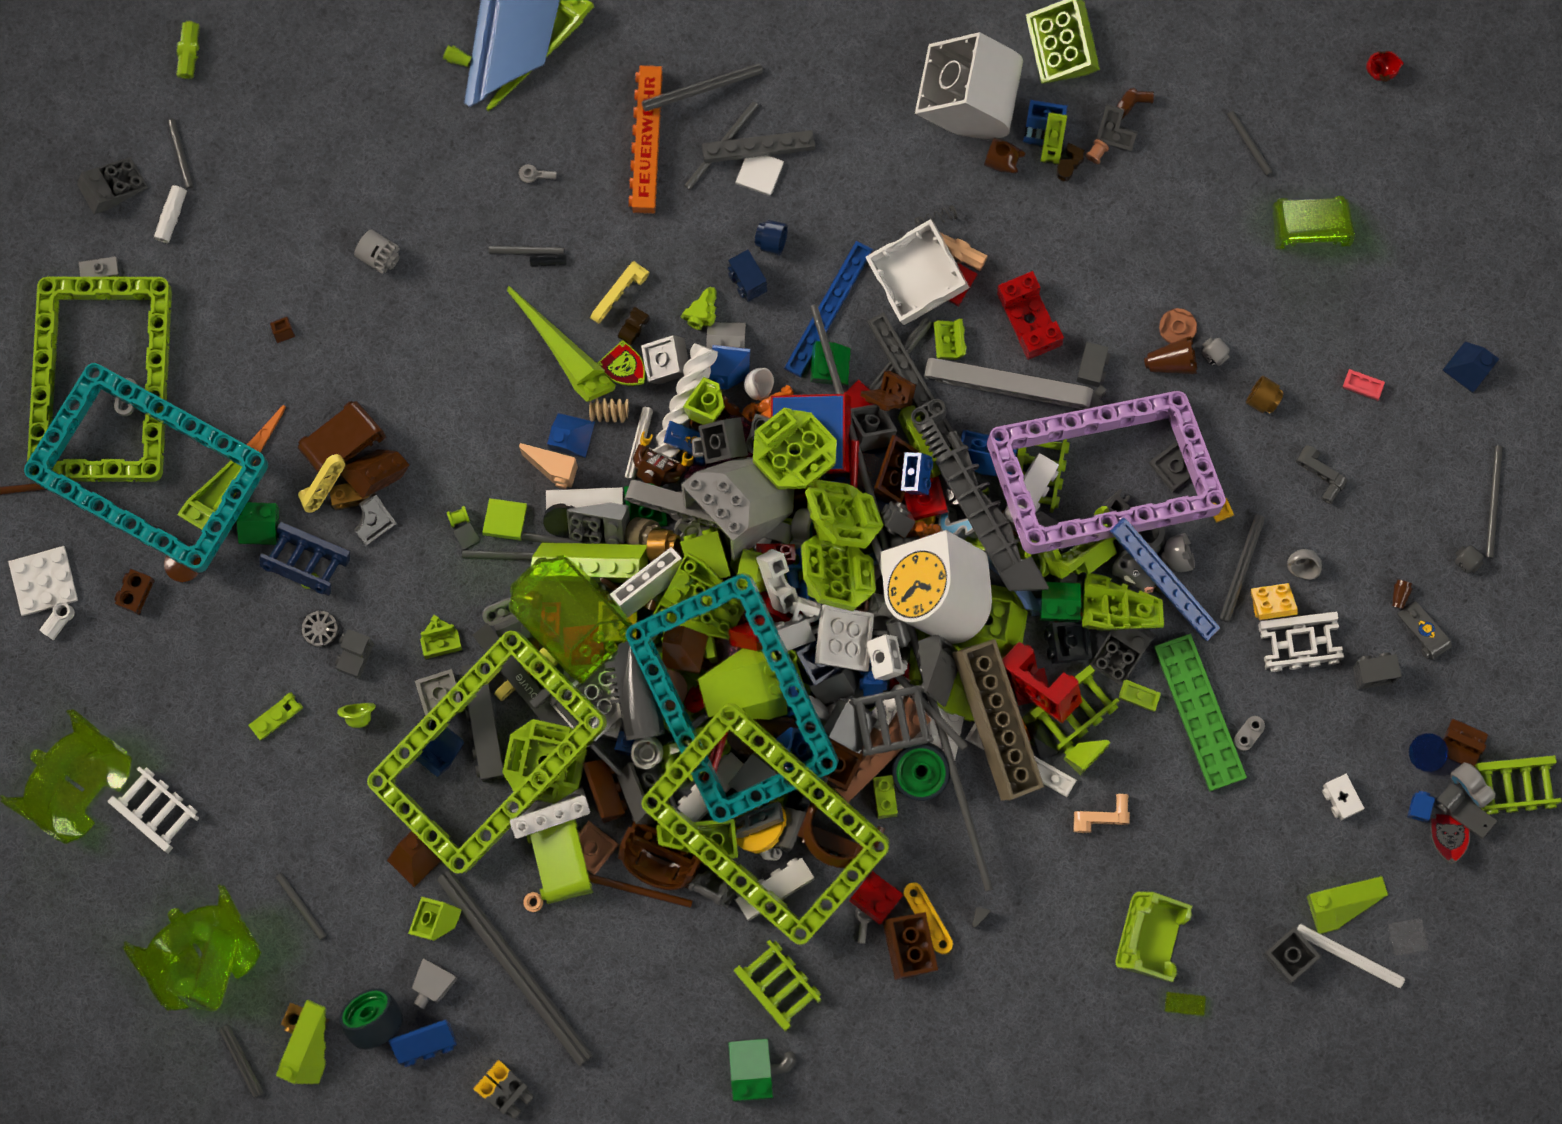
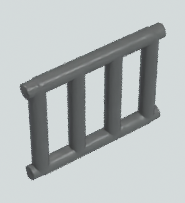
(878, 699)

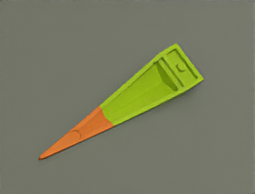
(208, 498)

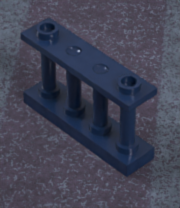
(307, 542)

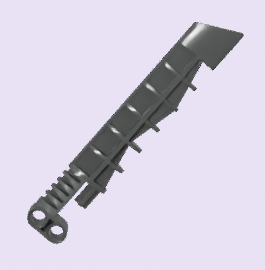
(984, 516)

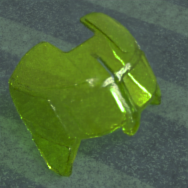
(86, 759)
(173, 957)

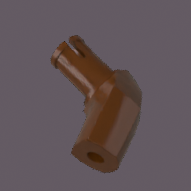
(1133, 96)

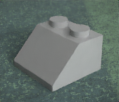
(726, 334)

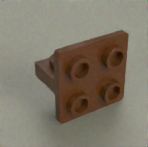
(1464, 742)

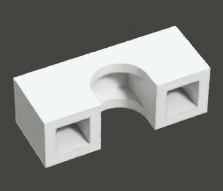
(773, 567)

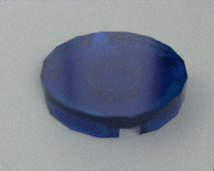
(1428, 752)

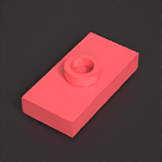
(1363, 384)

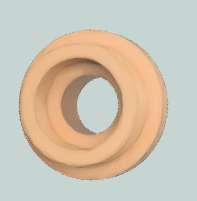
(529, 897)

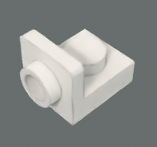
(808, 607)

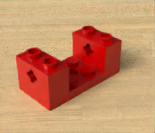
(1021, 298)
(1057, 700)

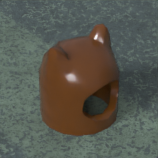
(1003, 156)

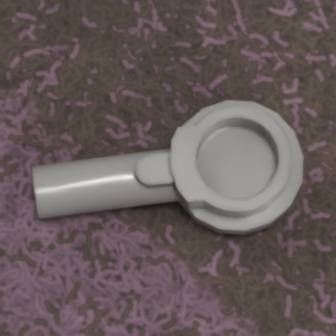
(529, 174)
(864, 920)

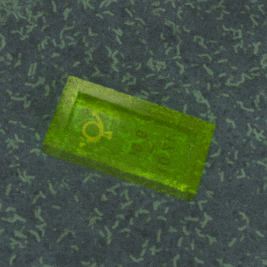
(1185, 1003)

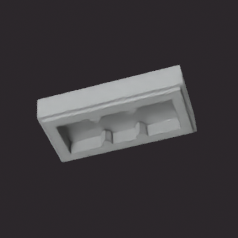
(99, 268)

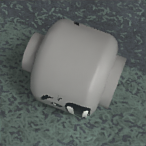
(1215, 351)

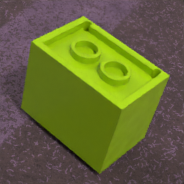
(709, 549)

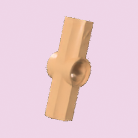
(964, 253)

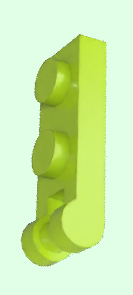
(1054, 137)
(275, 716)

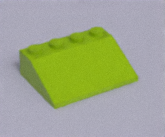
(1063, 41)

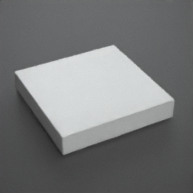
(760, 174)

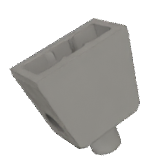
(431, 983)

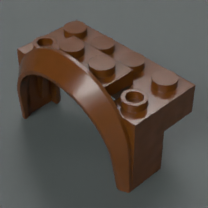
(822, 842)
(652, 869)

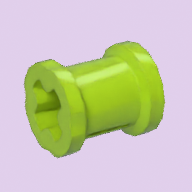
(458, 517)

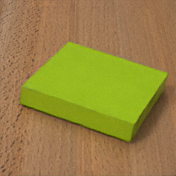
(504, 519)

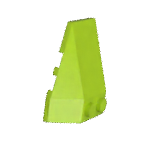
(1117, 607)
(745, 682)

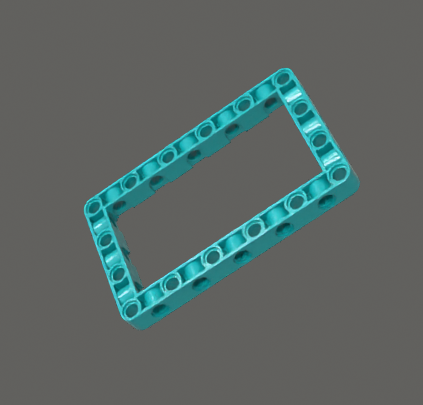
(67, 422)
(678, 718)

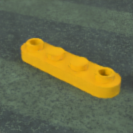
(921, 904)

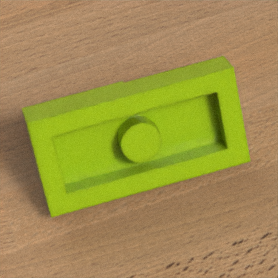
(1139, 695)

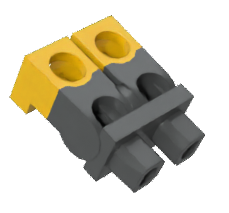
(505, 1097)

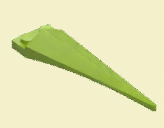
(567, 19)
(582, 371)

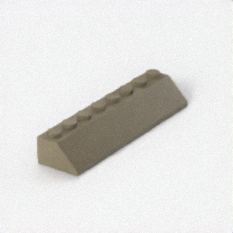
(998, 720)

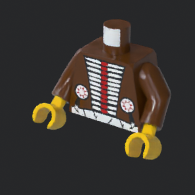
(657, 467)

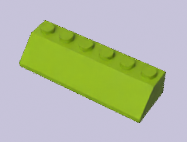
(599, 561)

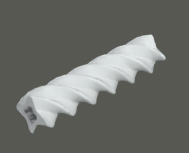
(693, 372)

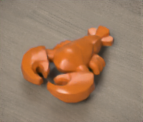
(764, 406)
(923, 529)

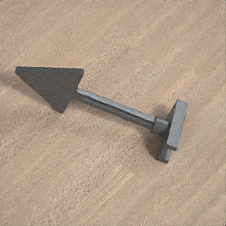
(545, 695)

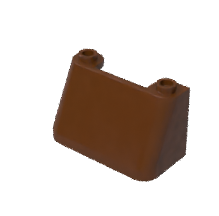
(343, 435)

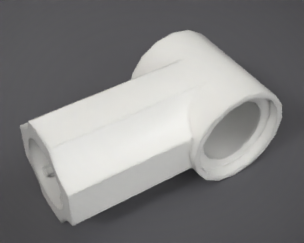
(56, 622)

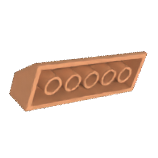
(873, 764)

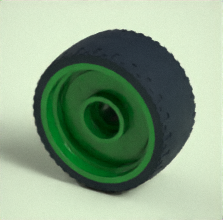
(921, 786)
(371, 1018)

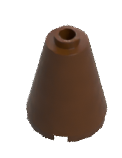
(1173, 358)

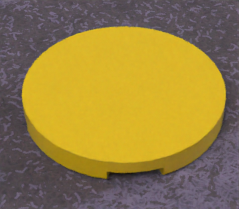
(763, 839)

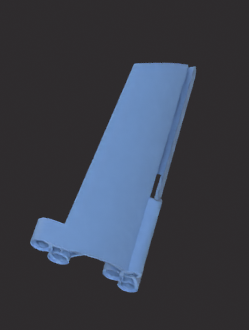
(508, 43)

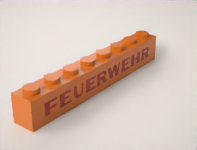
(646, 142)

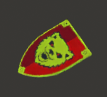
(623, 365)

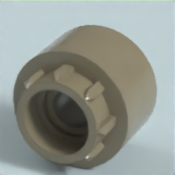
(638, 530)

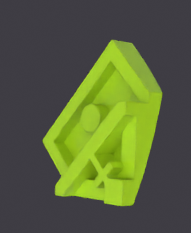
(439, 638)

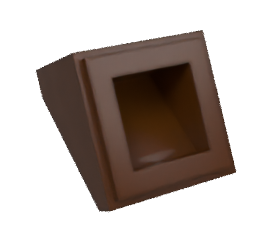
(282, 329)

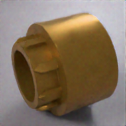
(1265, 395)
(660, 541)

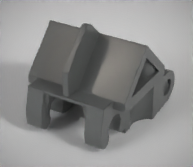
(713, 888)

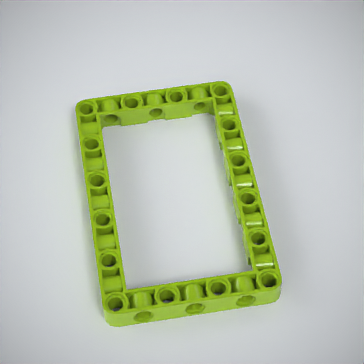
(44, 374)
(806, 782)
(527, 792)

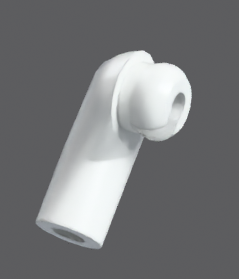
(772, 854)

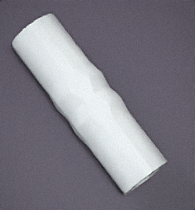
(170, 214)

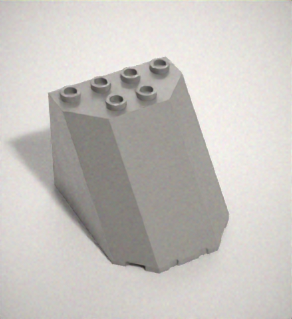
(739, 501)

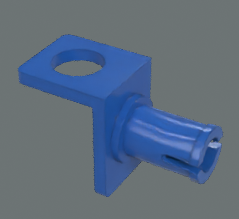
(792, 574)

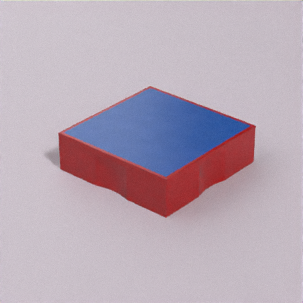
(832, 412)

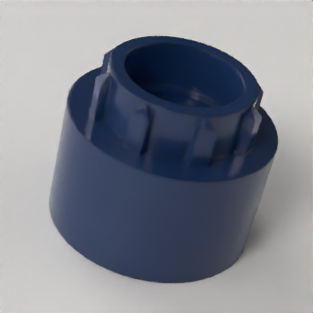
(771, 236)

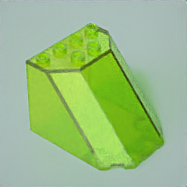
(569, 615)

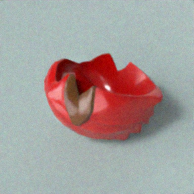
(1384, 65)

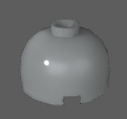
(1178, 553)

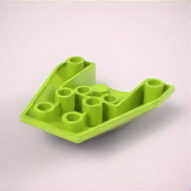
(691, 579)

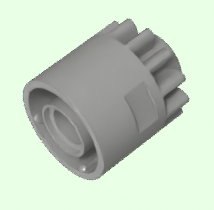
(377, 251)

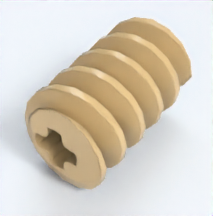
(608, 410)

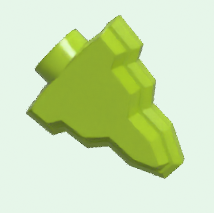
(702, 310)

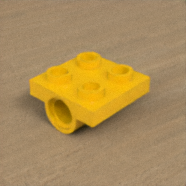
(1273, 601)

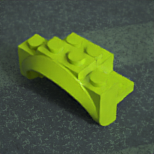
(1081, 557)

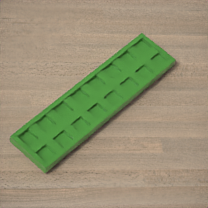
(1200, 712)

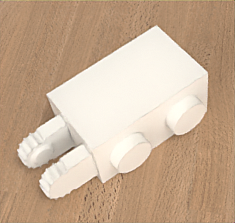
(797, 632)

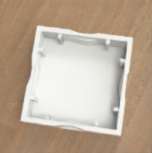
(917, 272)

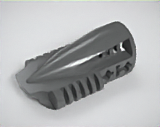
(637, 703)

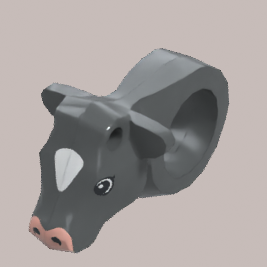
(1129, 569)

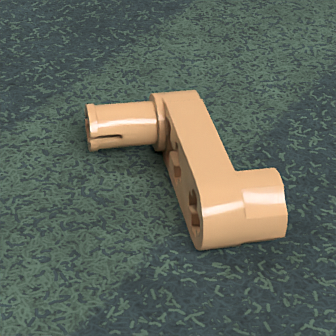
(1121, 816)

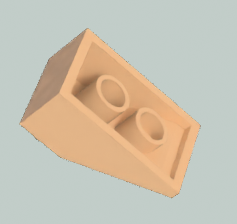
(555, 466)

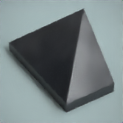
(1042, 739)

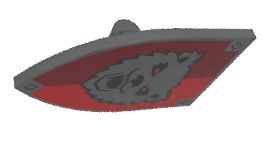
(1449, 837)

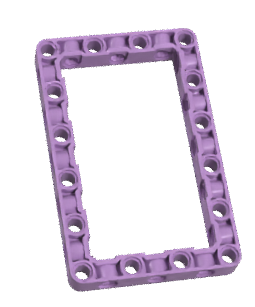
(1088, 422)

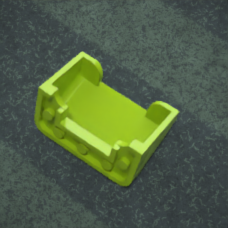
(560, 862)
(1151, 935)

